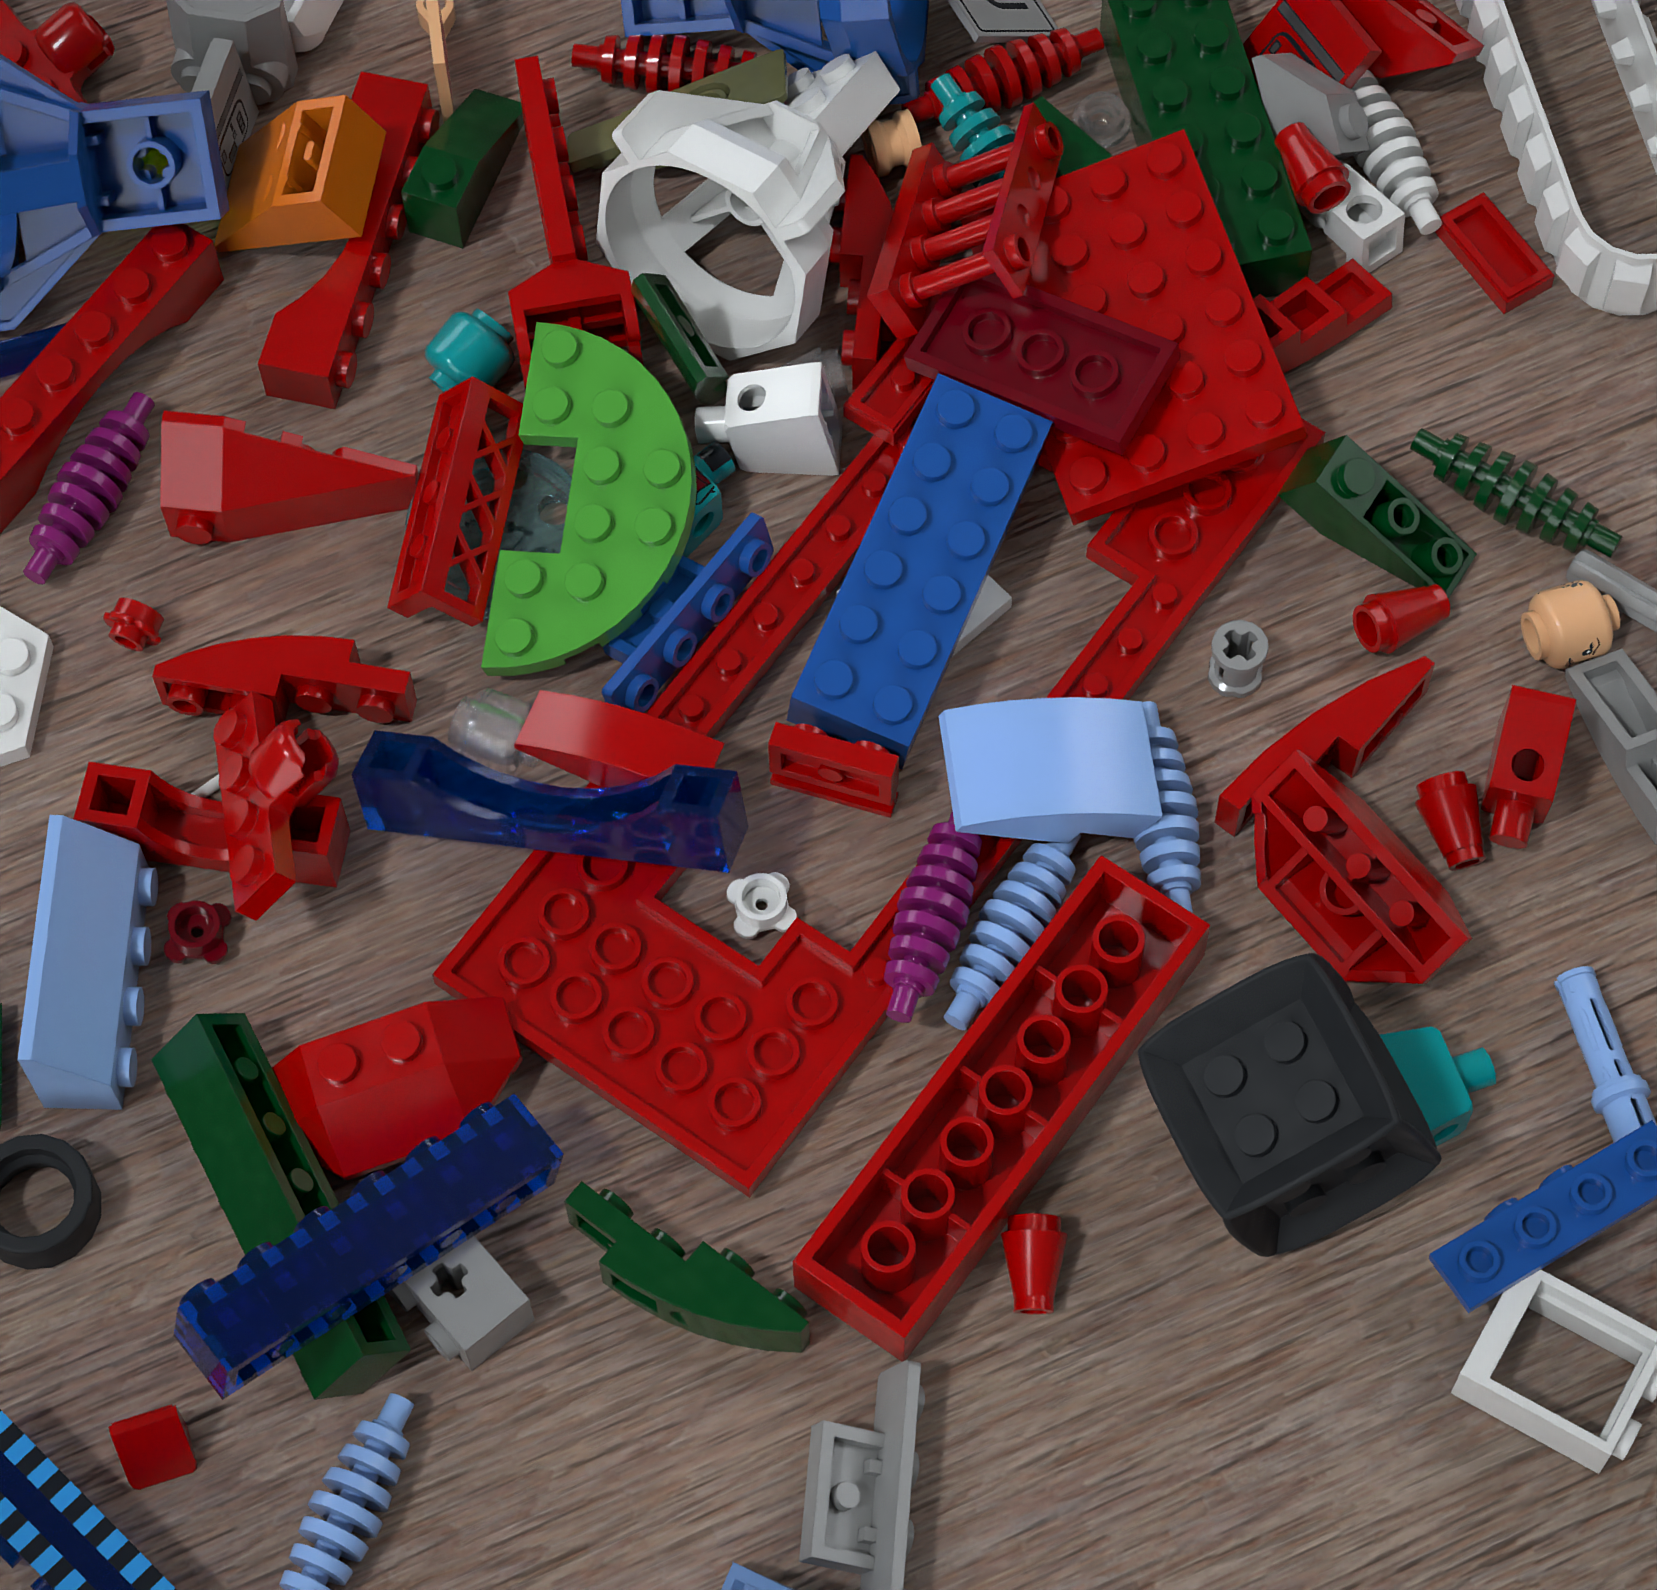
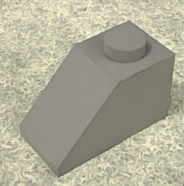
(1301, 93)

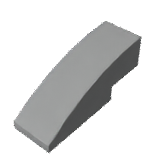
(1623, 724)

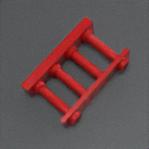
(932, 201)

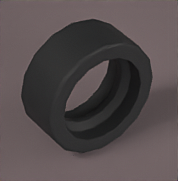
(76, 1228)

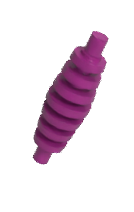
(89, 488)
(930, 916)

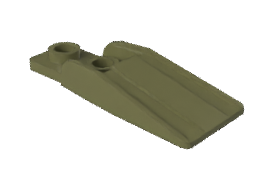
(753, 81)

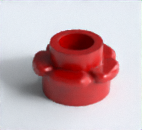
(134, 624)

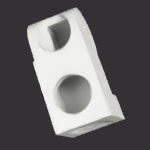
(1363, 224)

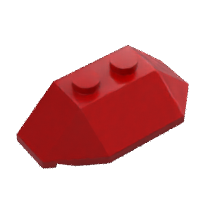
(1412, 35)
(1349, 880)
(398, 1080)

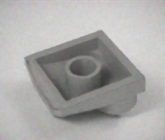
(259, 35)

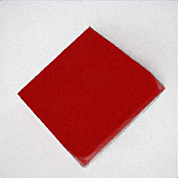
(154, 1447)

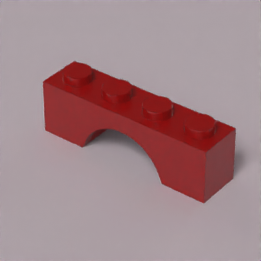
(190, 828)

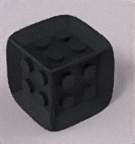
(1287, 1106)

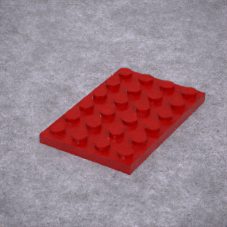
(1151, 251)

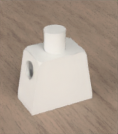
(777, 421)

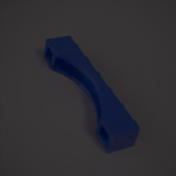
(671, 819)

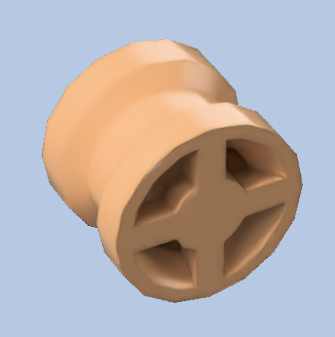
(891, 142)

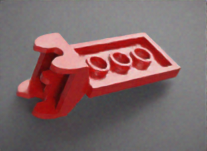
(569, 288)

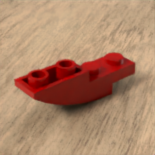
(857, 251)
(287, 669)

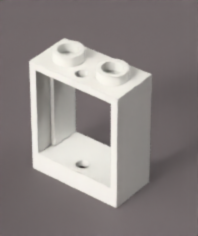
(1588, 1319)

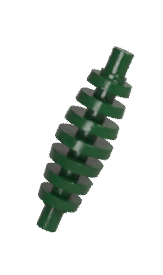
(1515, 492)

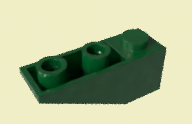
(1374, 516)

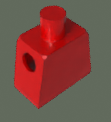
(1525, 763)

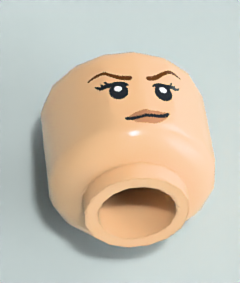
(1570, 624)

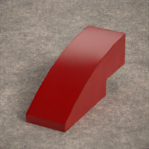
(609, 741)

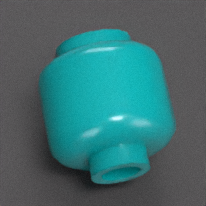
(468, 348)

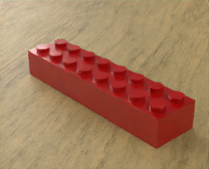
(1000, 1108)

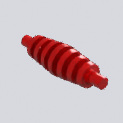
(655, 63)
(1014, 70)

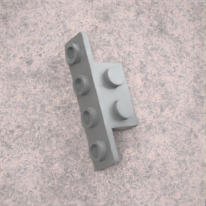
(863, 1486)

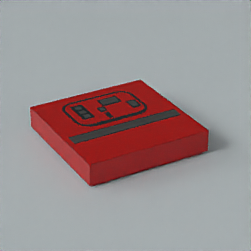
(1317, 33)

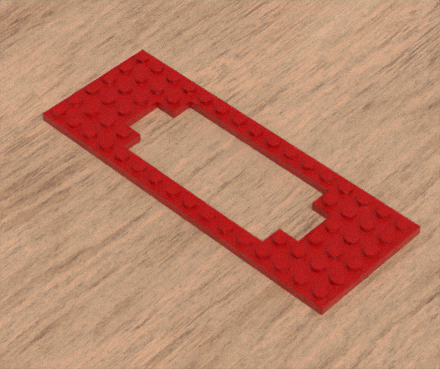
(678, 1022)

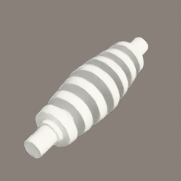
(1396, 156)

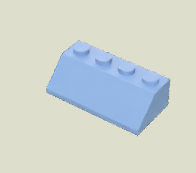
(86, 967)

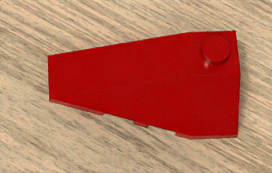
(248, 486)

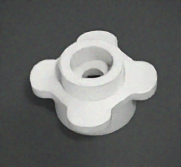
(761, 887)

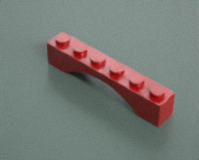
(144, 296)
(316, 336)

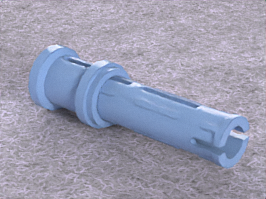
(1618, 1091)

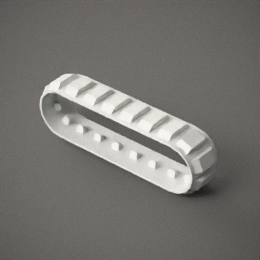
(1589, 265)

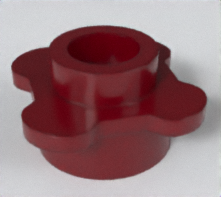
(193, 915)

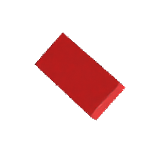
(1494, 253)

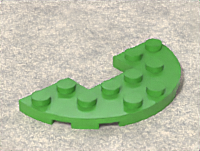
(624, 508)

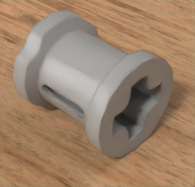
(1237, 658)

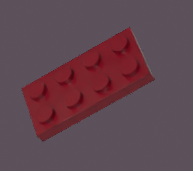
(1047, 358)

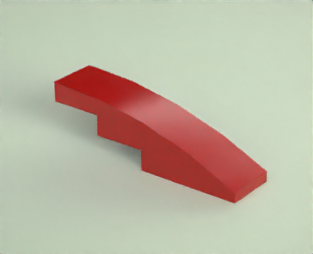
(1322, 314)
(1337, 734)

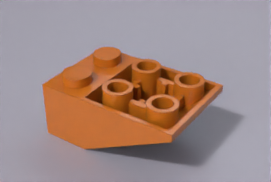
(303, 177)

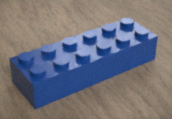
(919, 568)

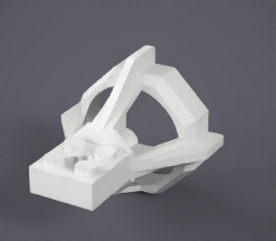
(764, 167)

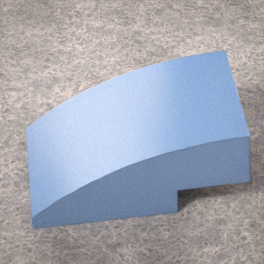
(1050, 768)

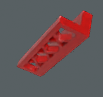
(440, 499)

